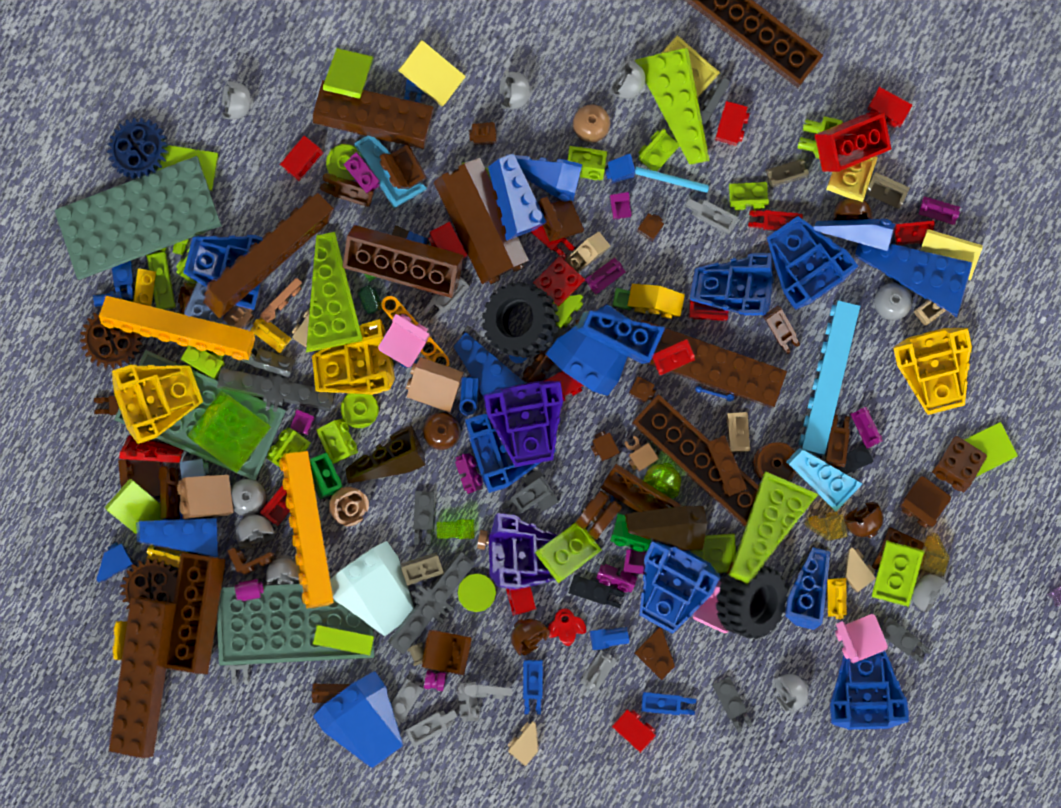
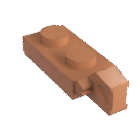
(281, 301)

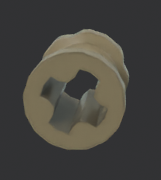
(417, 653)

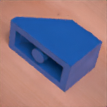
(620, 169)
(114, 562)

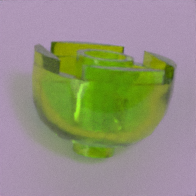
(664, 479)

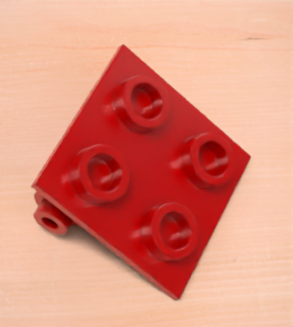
(559, 280)

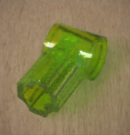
(456, 529)

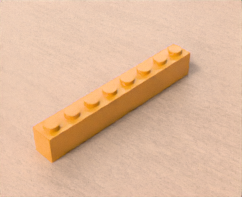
(177, 328)
(306, 529)

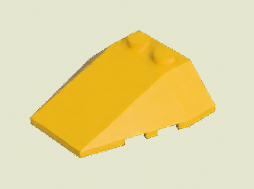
(355, 366)
(936, 367)
(154, 397)

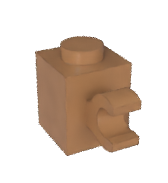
(239, 317)
(642, 456)

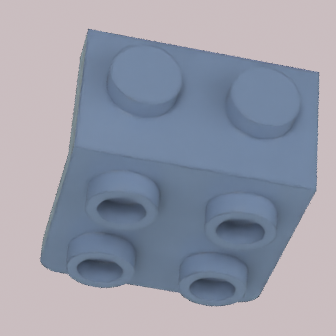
(197, 307)

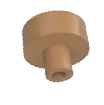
(483, 540)

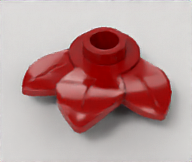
(566, 629)

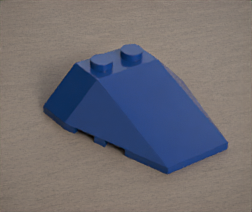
(213, 254)
(807, 262)
(736, 286)
(587, 359)
(491, 456)
(674, 585)
(868, 695)
(362, 720)

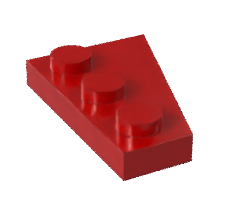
(150, 451)

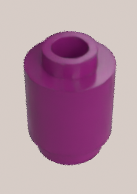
(249, 590)

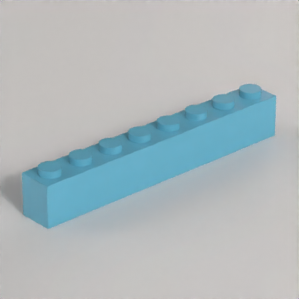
(830, 377)

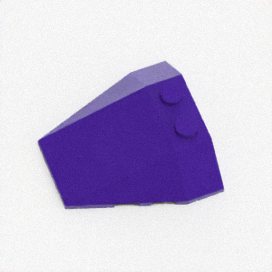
(526, 419)
(513, 553)

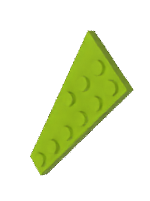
(674, 89)
(331, 305)
(771, 518)

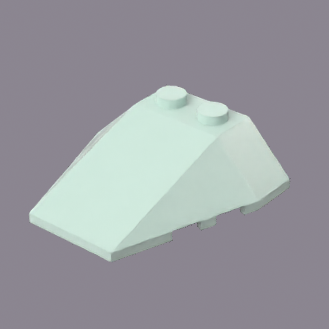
(374, 589)

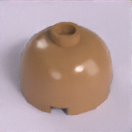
(591, 123)
(348, 506)

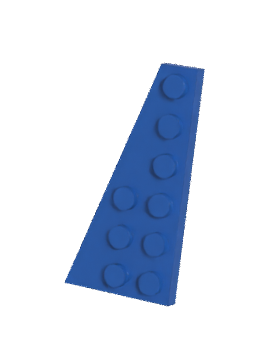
(925, 273)
(485, 366)

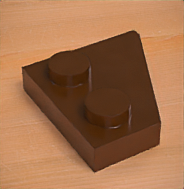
(656, 654)

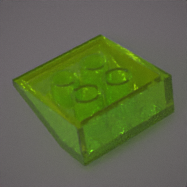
(229, 431)

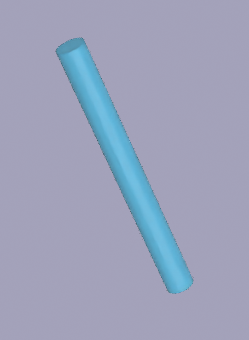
(671, 179)

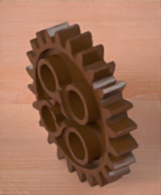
(95, 344)
(133, 590)

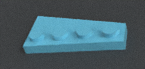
(370, 151)
(825, 480)

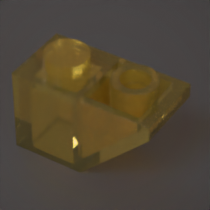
(827, 528)
(935, 557)

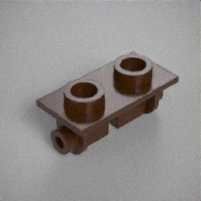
(533, 372)
(325, 692)

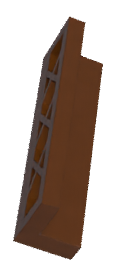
(634, 497)

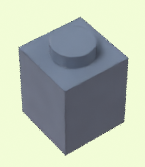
(194, 468)

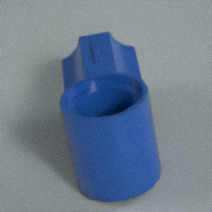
(469, 393)
(604, 638)

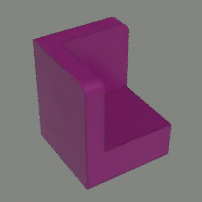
(620, 205)
(302, 422)
(635, 562)

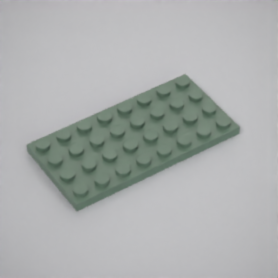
(137, 218)
(177, 433)
(280, 628)

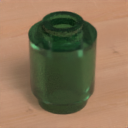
(370, 299)

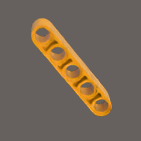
(399, 309)

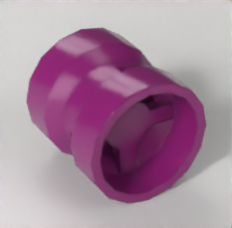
(430, 680)

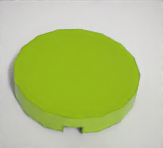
(335, 165)
(359, 410)
(476, 592)

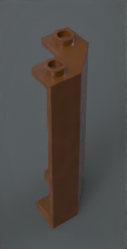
(477, 219)

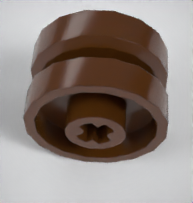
(766, 455)
(598, 514)

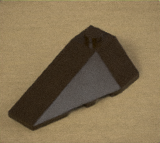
(397, 457)
(675, 526)

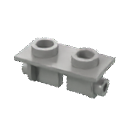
(598, 671)
(470, 710)

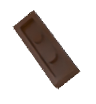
(726, 465)

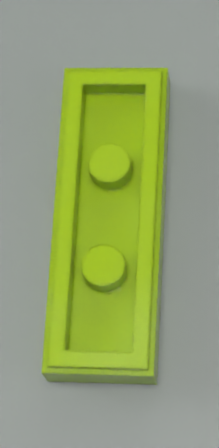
(162, 287)
(343, 640)

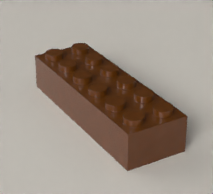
(375, 116)
(402, 261)
(195, 612)

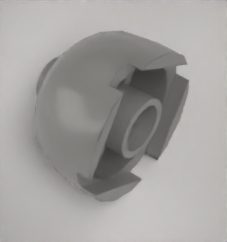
(630, 81)
(516, 88)
(236, 101)
(893, 301)
(248, 497)
(253, 530)
(283, 571)
(927, 591)
(792, 692)

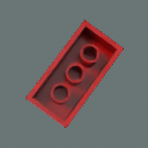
(853, 142)

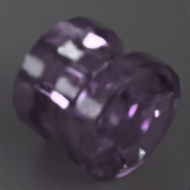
(1055, 594)

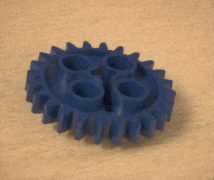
(151, 137)

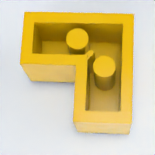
(655, 300)

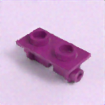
(362, 173)
(939, 210)
(605, 276)
(866, 427)
(467, 464)
(608, 576)

